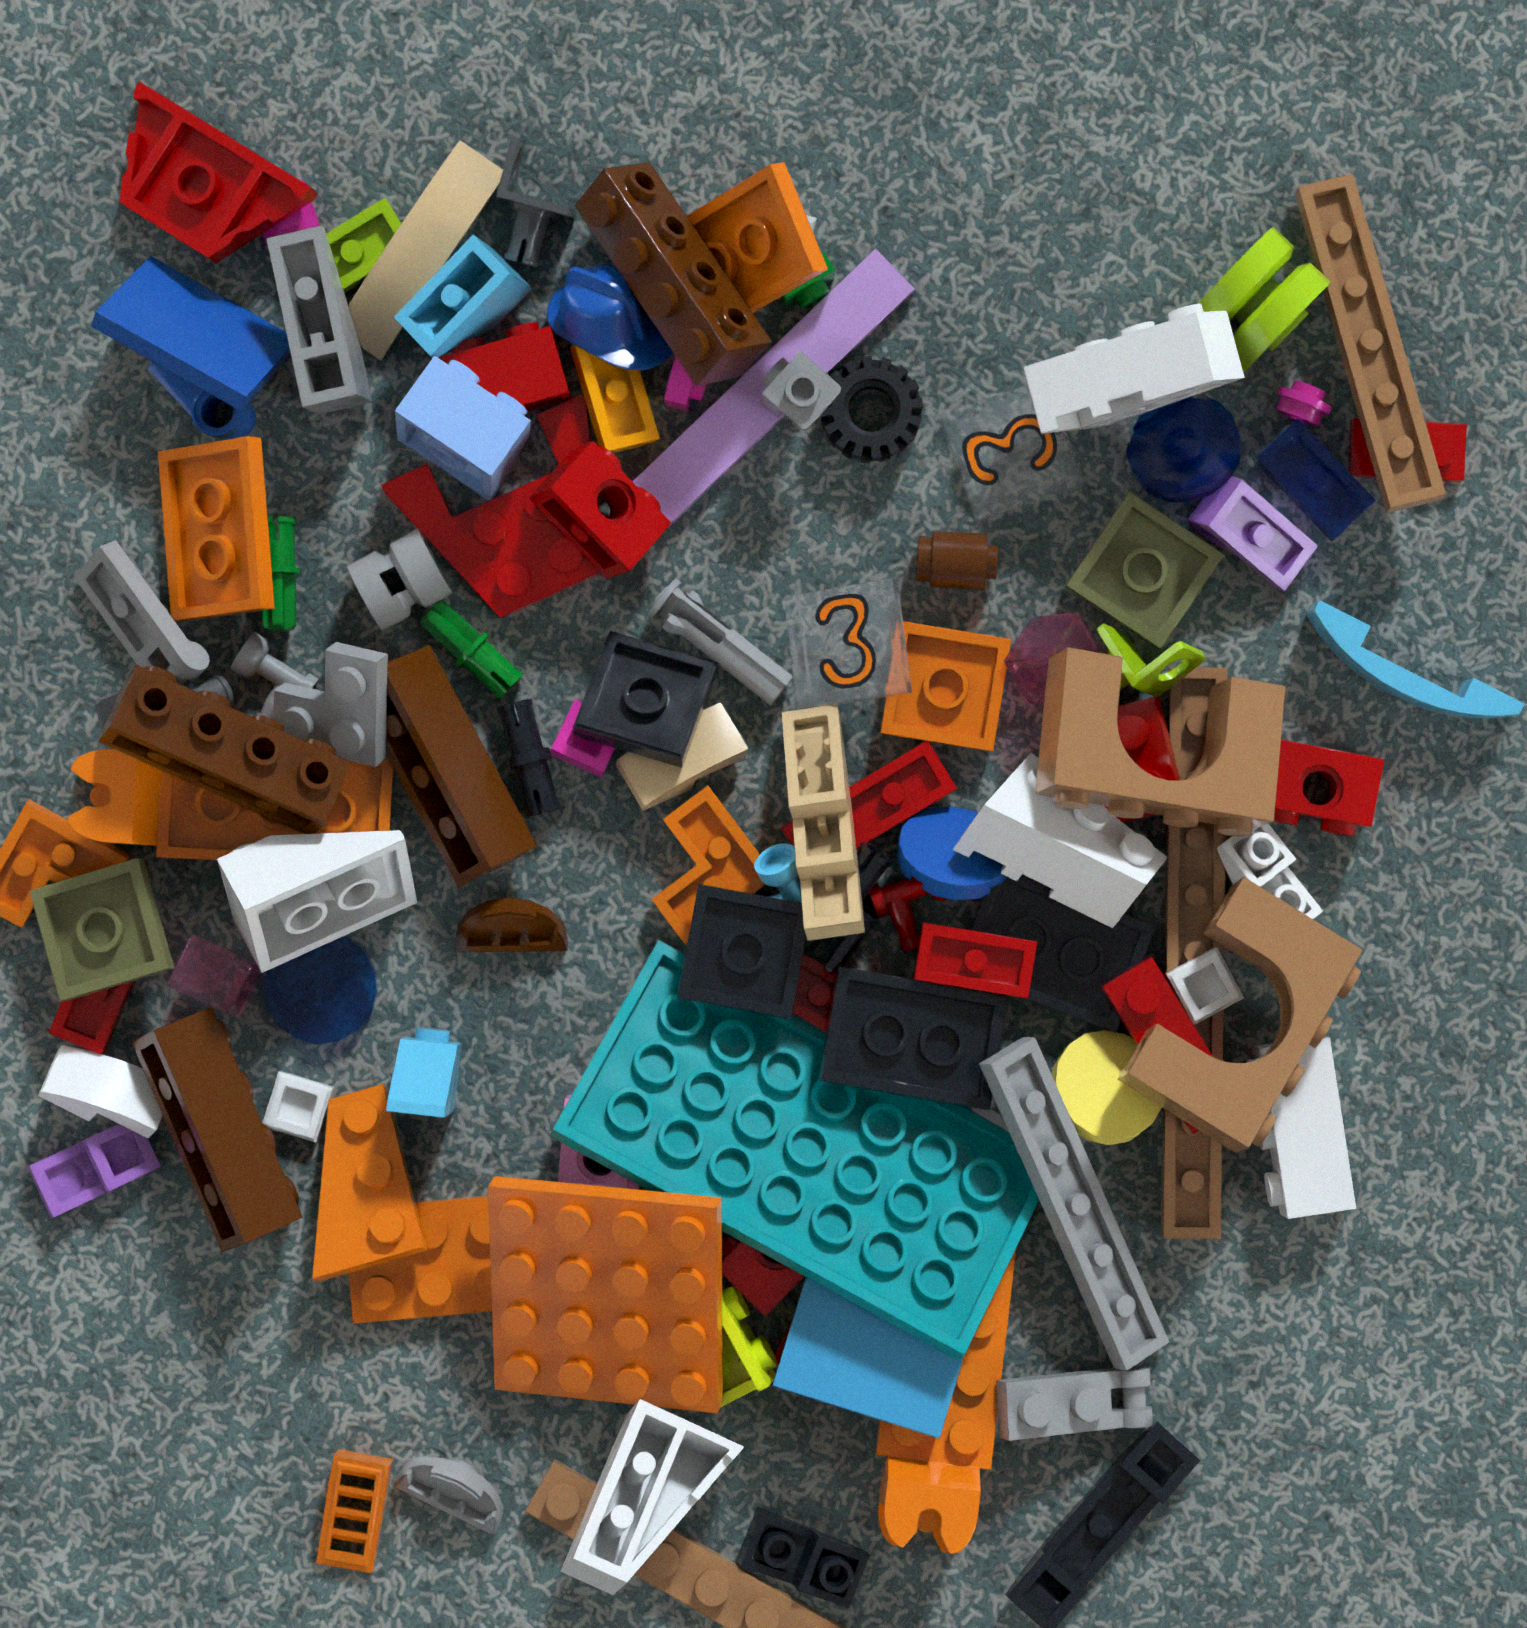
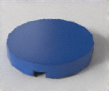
(929, 856)

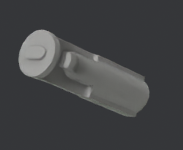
(736, 655)

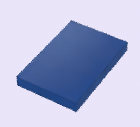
(194, 332)

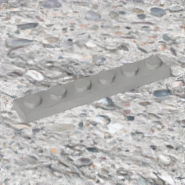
(1074, 1202)

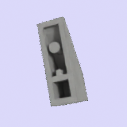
(318, 322)

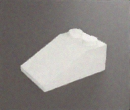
(313, 889)

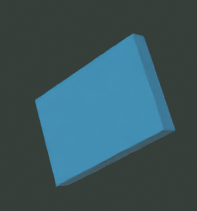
(865, 1364)

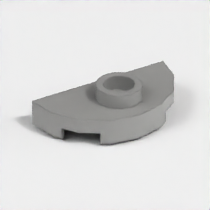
(454, 1489)

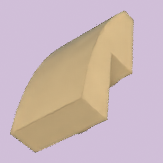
(712, 748)

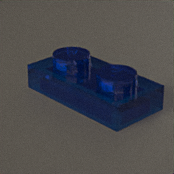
(1314, 480)

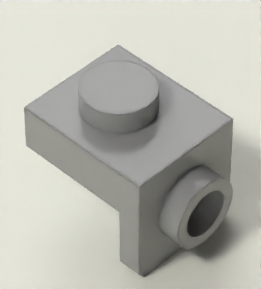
(798, 390)

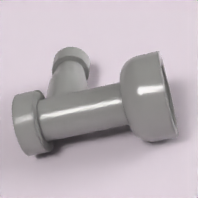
(255, 658)

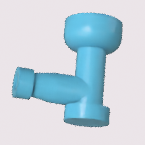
(778, 869)

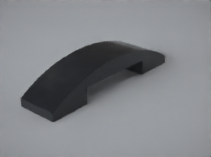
(1100, 1525)

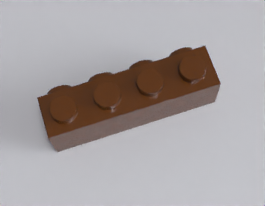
(672, 273)
(224, 749)
(452, 765)
(217, 1129)

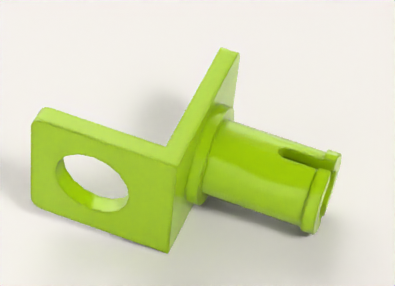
(1148, 677)

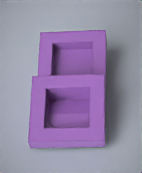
(92, 1168)

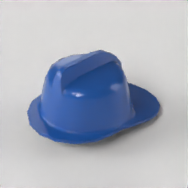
(606, 319)

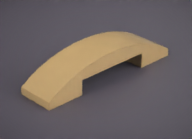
(422, 245)

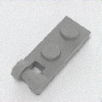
(138, 615)
(1072, 1403)

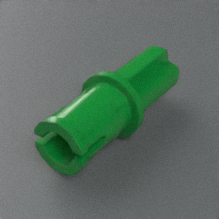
(283, 575)
(470, 648)

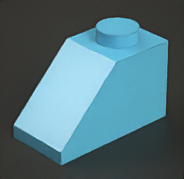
(463, 299)
(425, 1074)

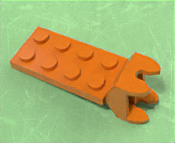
(187, 822)
(937, 1481)

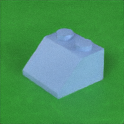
(462, 426)

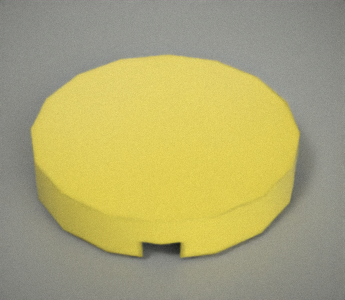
(1096, 1101)

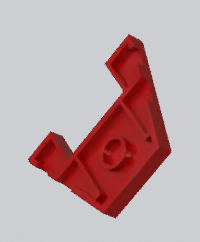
(506, 544)

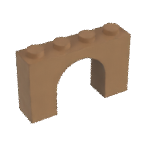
(1087, 762)
(1307, 972)

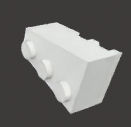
(1135, 371)
(1079, 853)
(645, 1489)

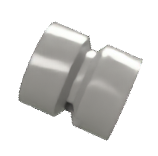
(417, 569)

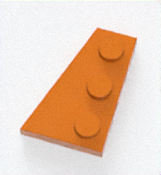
(365, 1189)

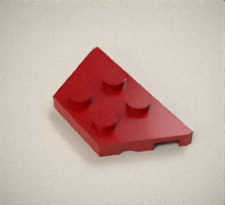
(202, 181)

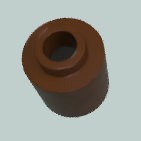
(956, 560)

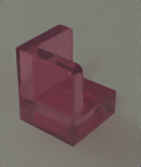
(1038, 643)
(214, 976)

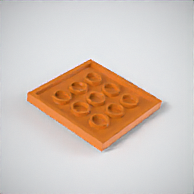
(606, 1293)

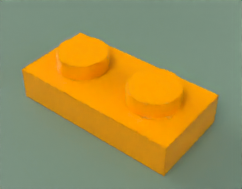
(615, 403)

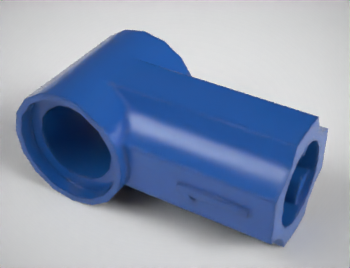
(202, 406)

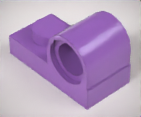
(1254, 531)

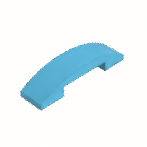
(1345, 636)

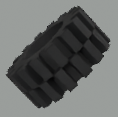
(906, 410)

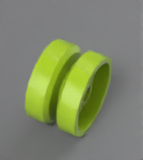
(1261, 303)

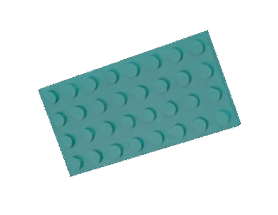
(848, 1185)

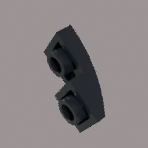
(803, 1557)

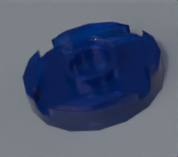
(1184, 449)
(342, 989)

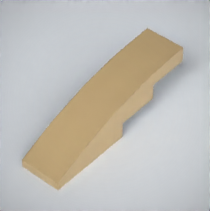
(822, 822)

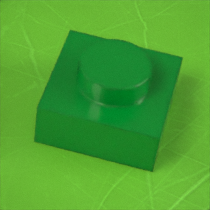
(811, 290)

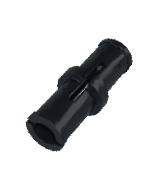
(528, 758)

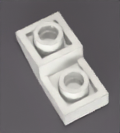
(1265, 862)
(102, 1085)

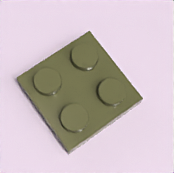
(1144, 570)
(101, 929)

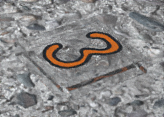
(1006, 457)
(847, 644)

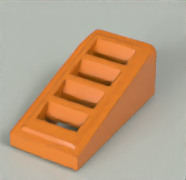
(361, 1466)

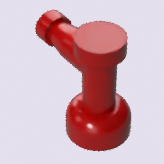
(894, 900)

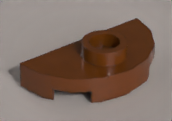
(510, 927)

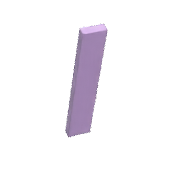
(740, 418)

